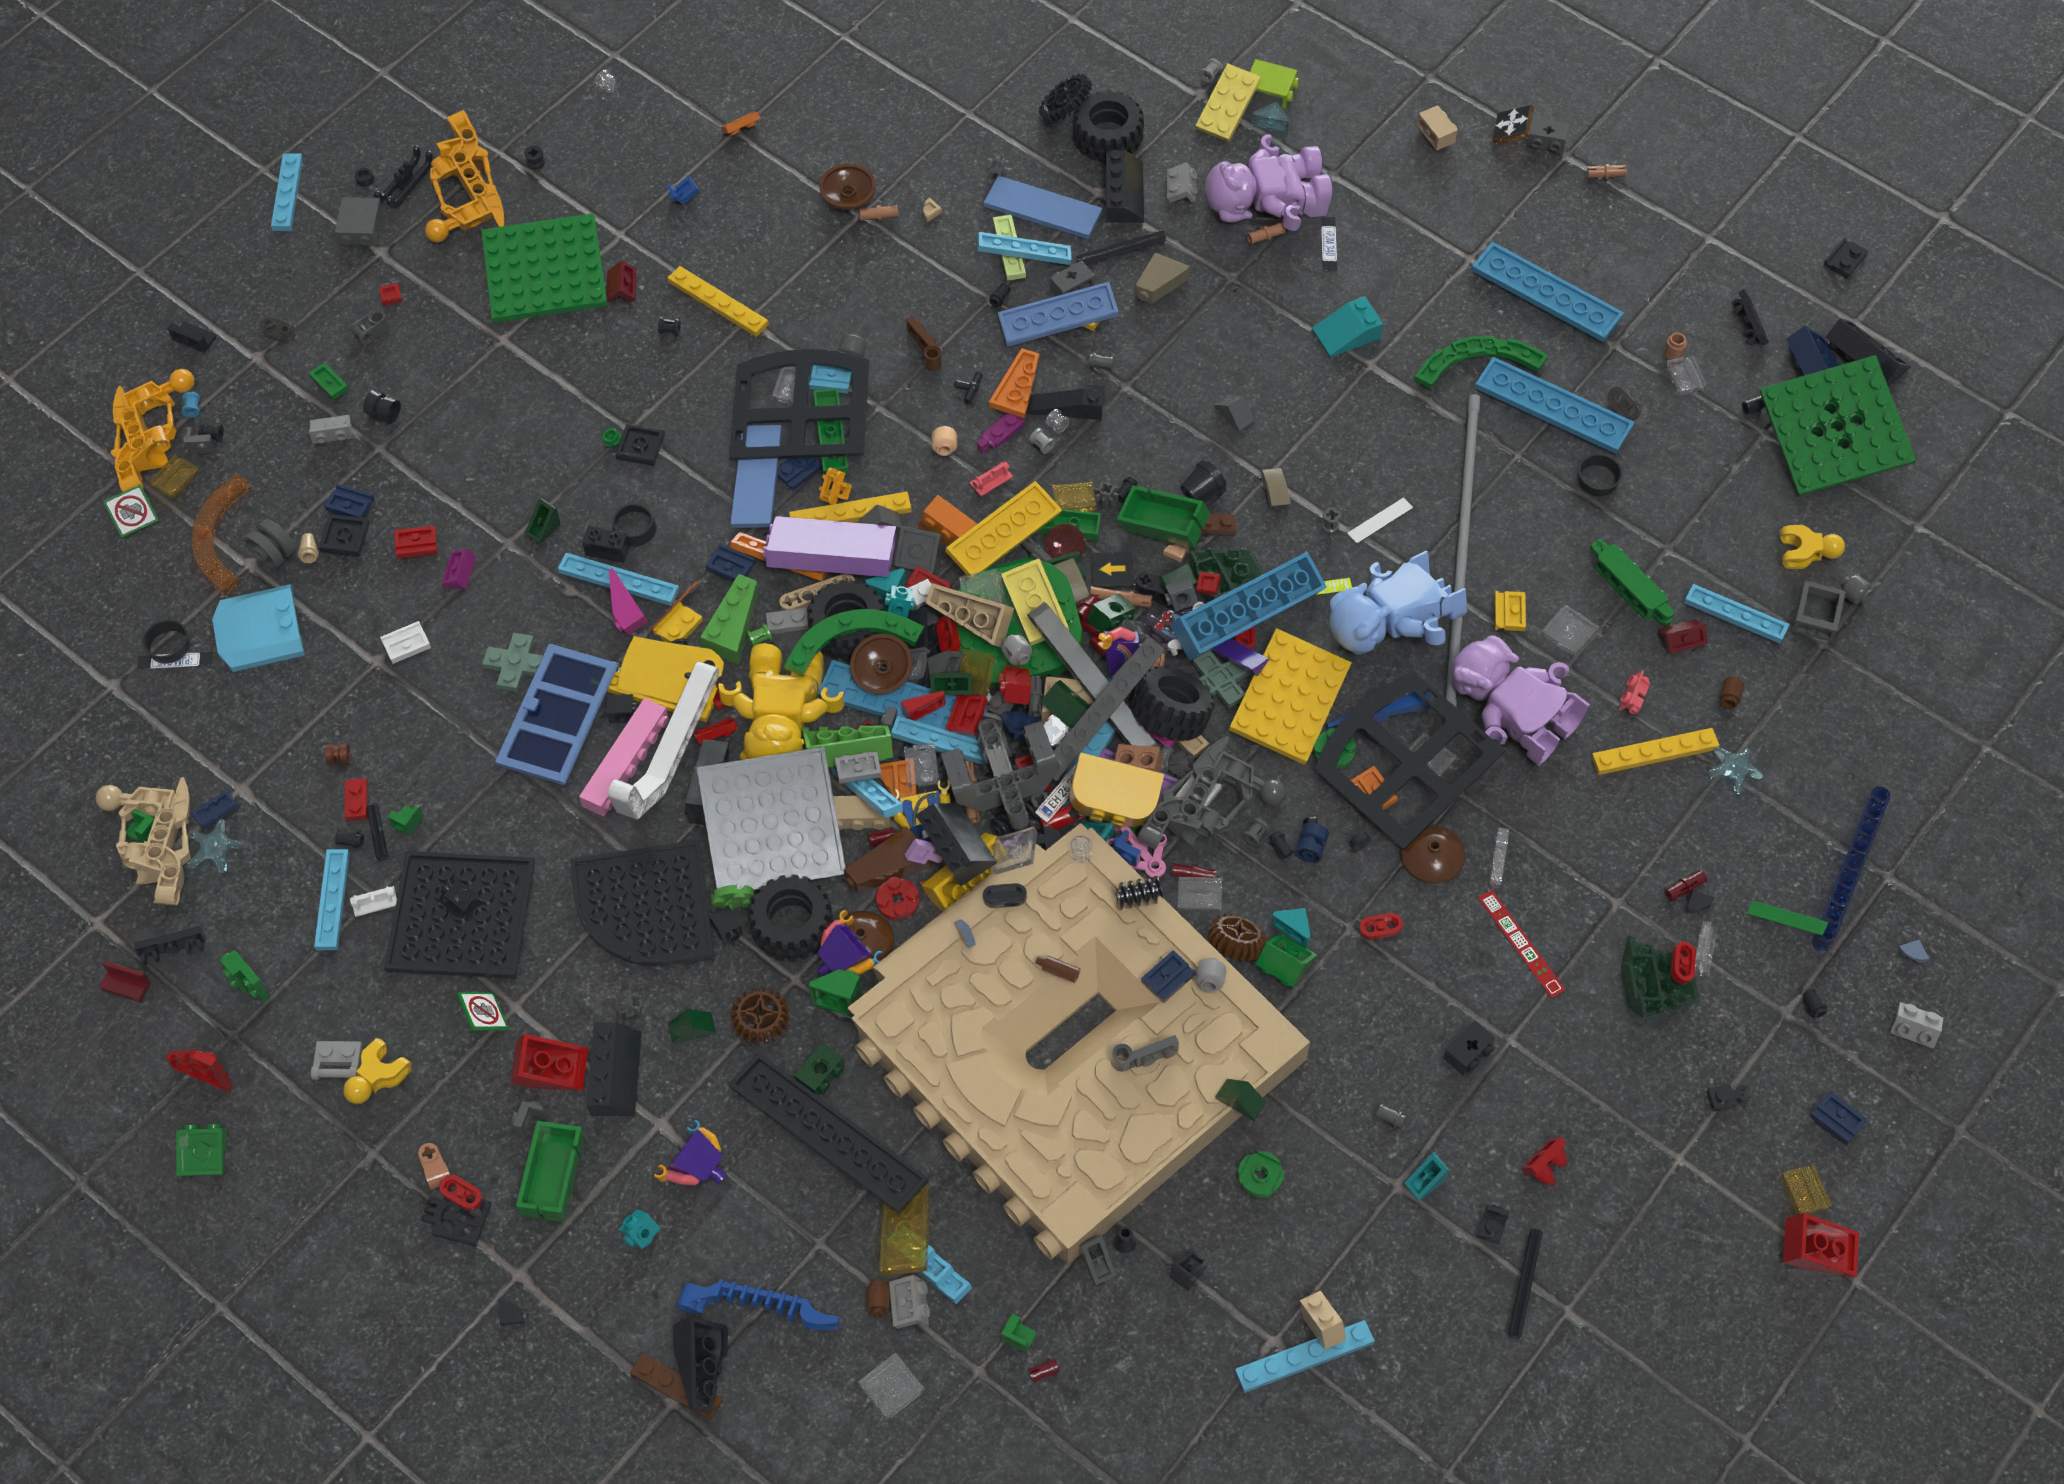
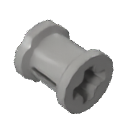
(1211, 70)
(1042, 441)

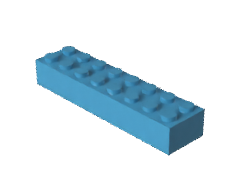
(1248, 606)

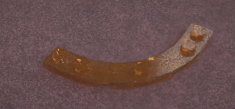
(204, 532)

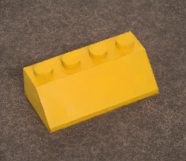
(944, 888)

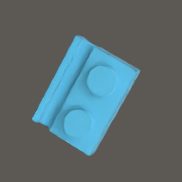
(829, 378)

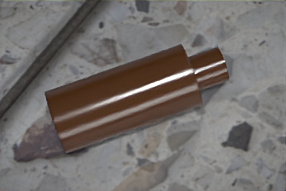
(1059, 968)

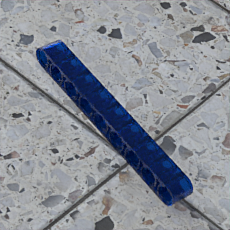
(1856, 860)

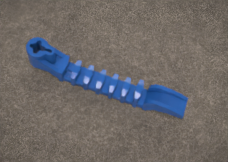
(694, 1299)

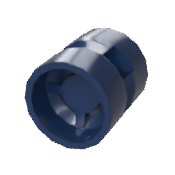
(1312, 842)

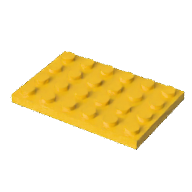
(1290, 697)

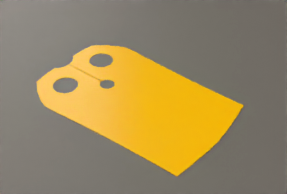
(660, 667)

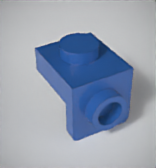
(683, 191)
(1125, 850)

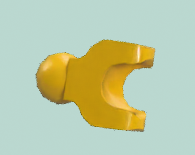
(1810, 546)
(375, 1074)

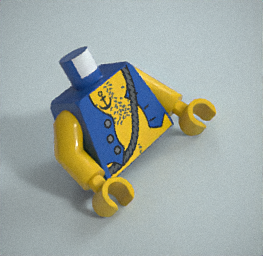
(916, 803)

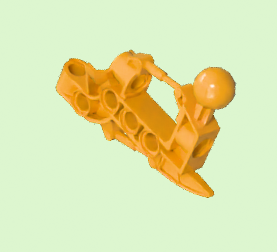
(482, 205)
(144, 446)

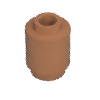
(1675, 346)

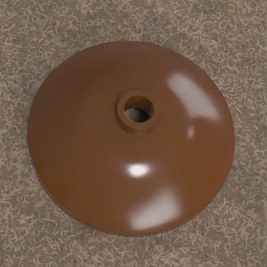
(847, 186)
(877, 652)
(1431, 864)
(876, 930)

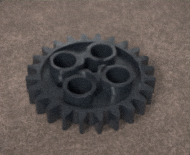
(1065, 98)

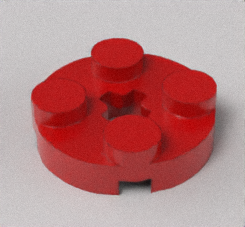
(897, 887)

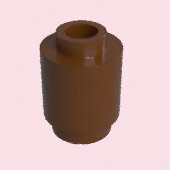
(1731, 692)
(877, 1299)

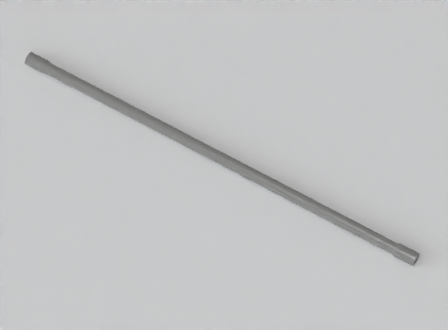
(1456, 625)

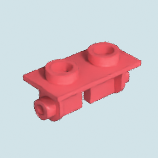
(991, 479)
(1630, 698)

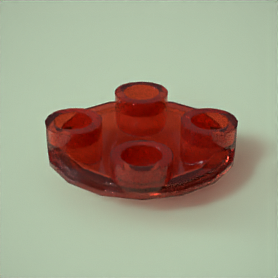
(1064, 540)

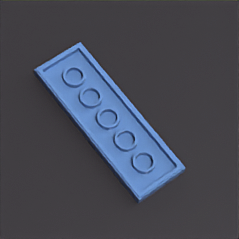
(1043, 207)
(1058, 314)
(756, 481)

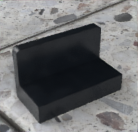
(191, 336)

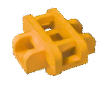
(837, 487)

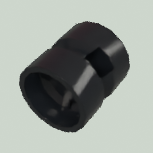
(381, 406)

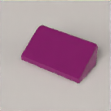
(459, 569)

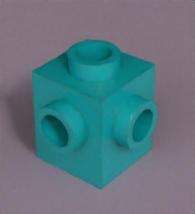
(899, 601)
(639, 1229)

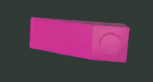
(624, 607)

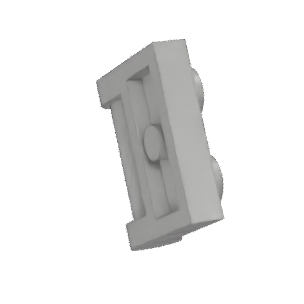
(336, 1054)

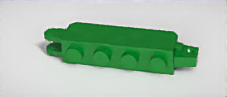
(1631, 583)

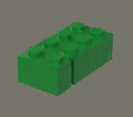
(1169, 519)
(550, 1171)

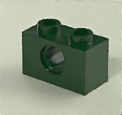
(1110, 613)
(825, 1059)

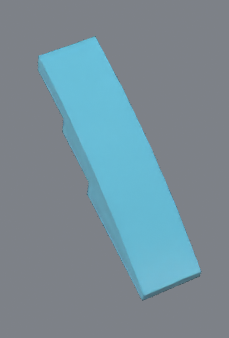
(944, 1277)

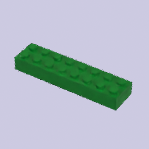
(830, 431)
(1085, 521)

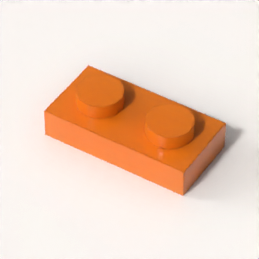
(747, 120)

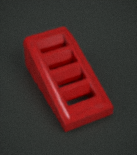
(923, 705)

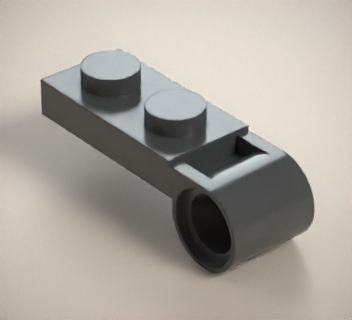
(1144, 1056)

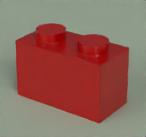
(1015, 685)

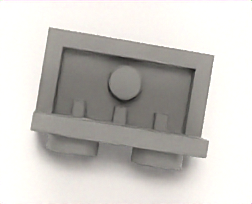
(1181, 183)
(1917, 1025)

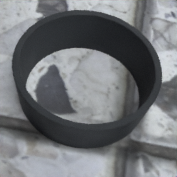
(1603, 460)
(647, 535)
(159, 628)

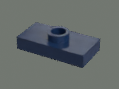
(214, 810)

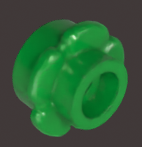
(611, 437)

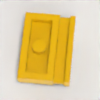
(1510, 611)
(678, 623)

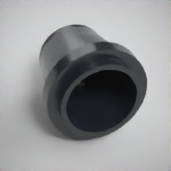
(1204, 482)

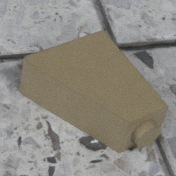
(1160, 278)

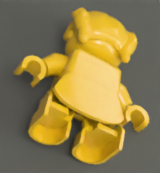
(779, 703)

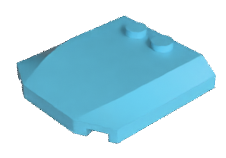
(257, 628)

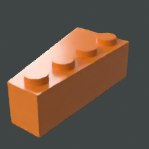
(945, 519)

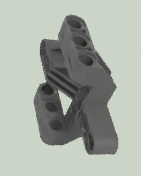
(1007, 786)

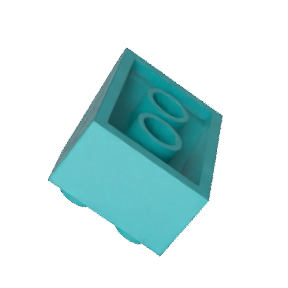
(1349, 327)

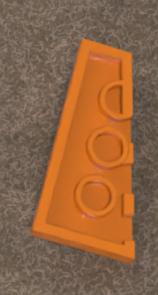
(1016, 386)

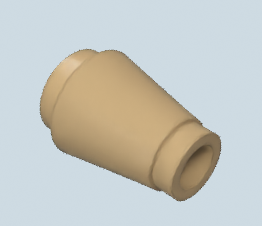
(308, 549)

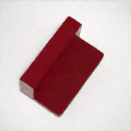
(621, 282)
(1684, 636)
(124, 982)

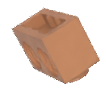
(1140, 756)

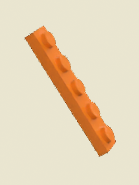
(754, 547)

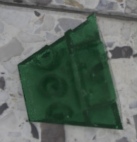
(1234, 566)
(1649, 981)

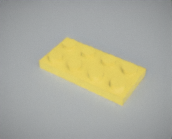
(1228, 102)
(1028, 589)

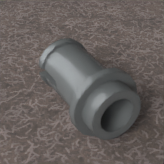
(1100, 361)
(1391, 1116)

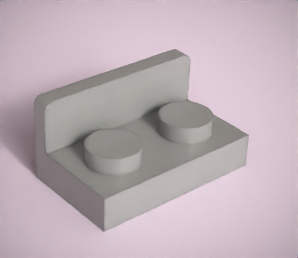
(330, 429)
(857, 767)
(909, 1301)

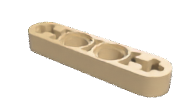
(812, 589)

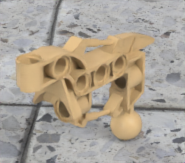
(155, 858)

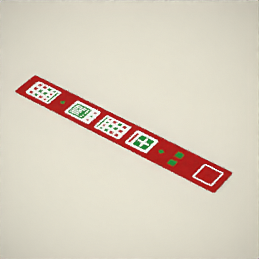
(1521, 943)

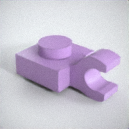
(922, 851)

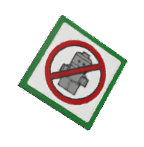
(130, 510)
(482, 1011)

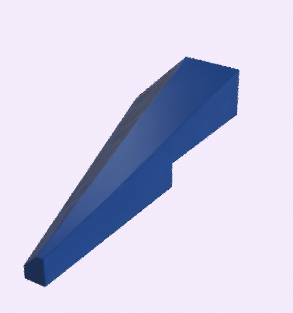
(1404, 705)

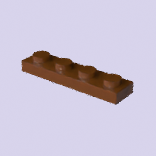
(667, 1382)

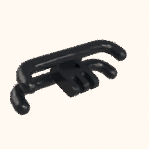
(405, 179)

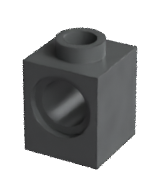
(1181, 602)

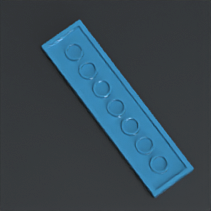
(1547, 291)
(1554, 405)

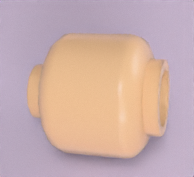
(944, 440)

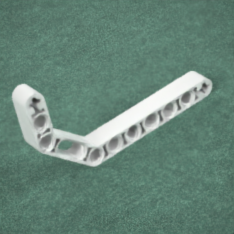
(640, 797)

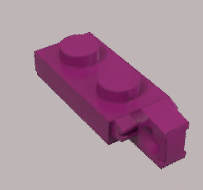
(1000, 432)

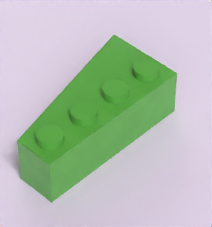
(732, 620)
(850, 741)

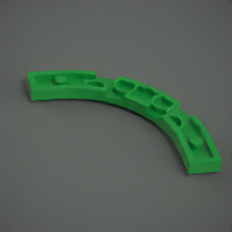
(1475, 347)
(848, 623)

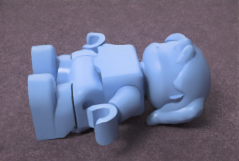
(1395, 603)

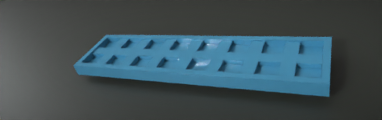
(841, 680)

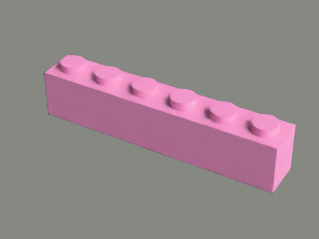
(625, 755)

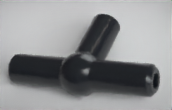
(971, 387)

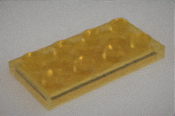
(906, 1237)

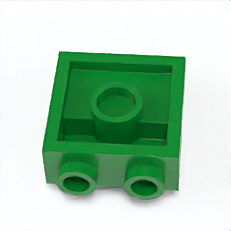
(242, 977)
(200, 1150)

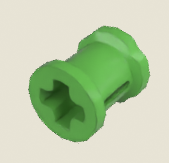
(759, 635)

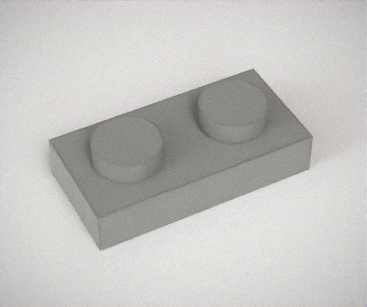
(787, 621)

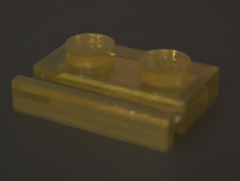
(173, 476)
(1075, 496)
(1806, 1190)

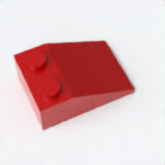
(548, 1064)
(1820, 1246)

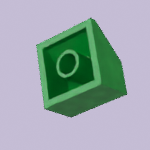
(1285, 960)
(836, 991)

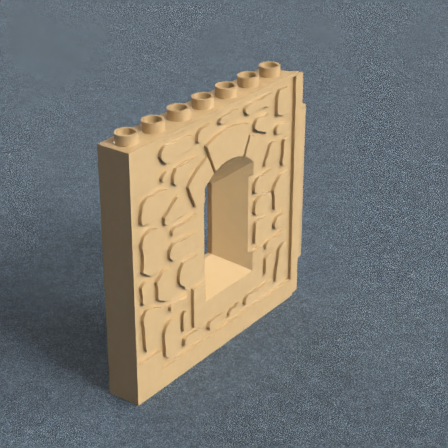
(1080, 1137)

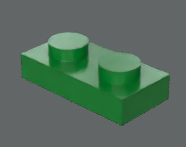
(328, 381)

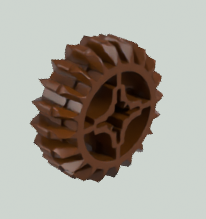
(1236, 937)
(743, 1012)

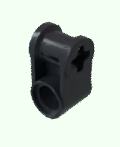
(1151, 587)

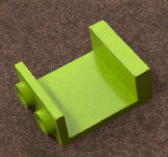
(1276, 80)

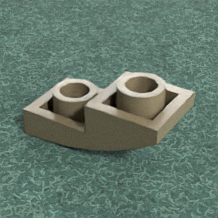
(1276, 487)
(1075, 578)

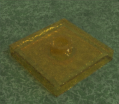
(981, 667)

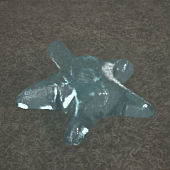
(1735, 767)
(214, 846)

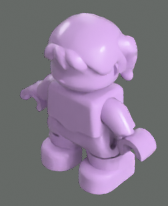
(1272, 185)
(1519, 700)

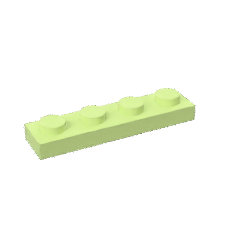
(1013, 266)

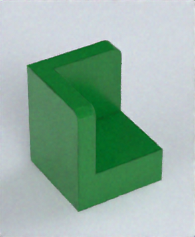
(406, 819)
(141, 826)
(1017, 1334)

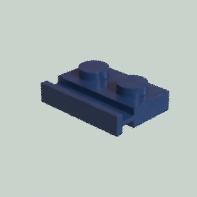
(797, 471)
(349, 502)
(729, 563)
(1016, 721)
(1168, 976)
(1838, 1118)

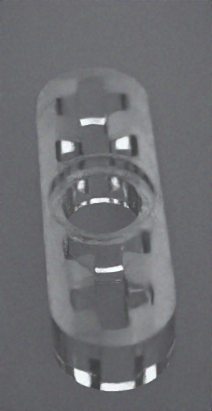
(1499, 856)

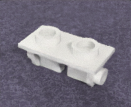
(374, 901)

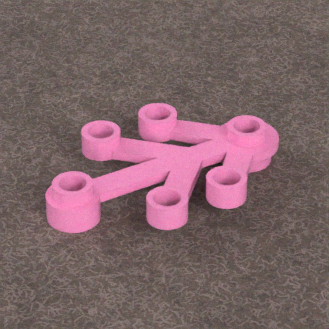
(1148, 860)

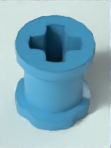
(190, 406)

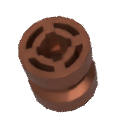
(337, 754)

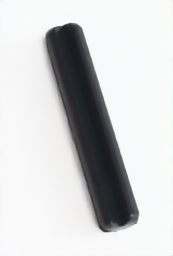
(377, 832)

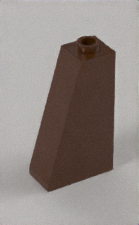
(883, 863)

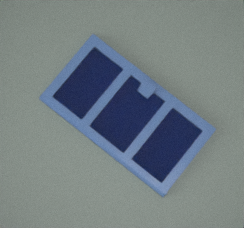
(556, 714)

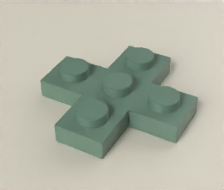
(513, 662)
(1221, 678)

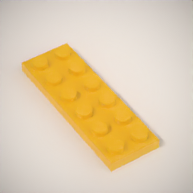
(1003, 530)

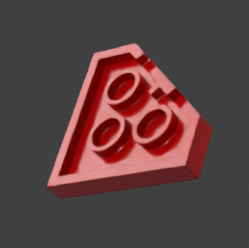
(200, 1066)

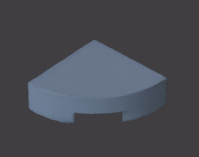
(965, 933)
(1914, 951)

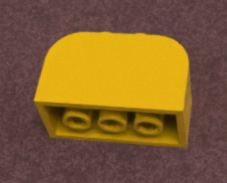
(1114, 791)

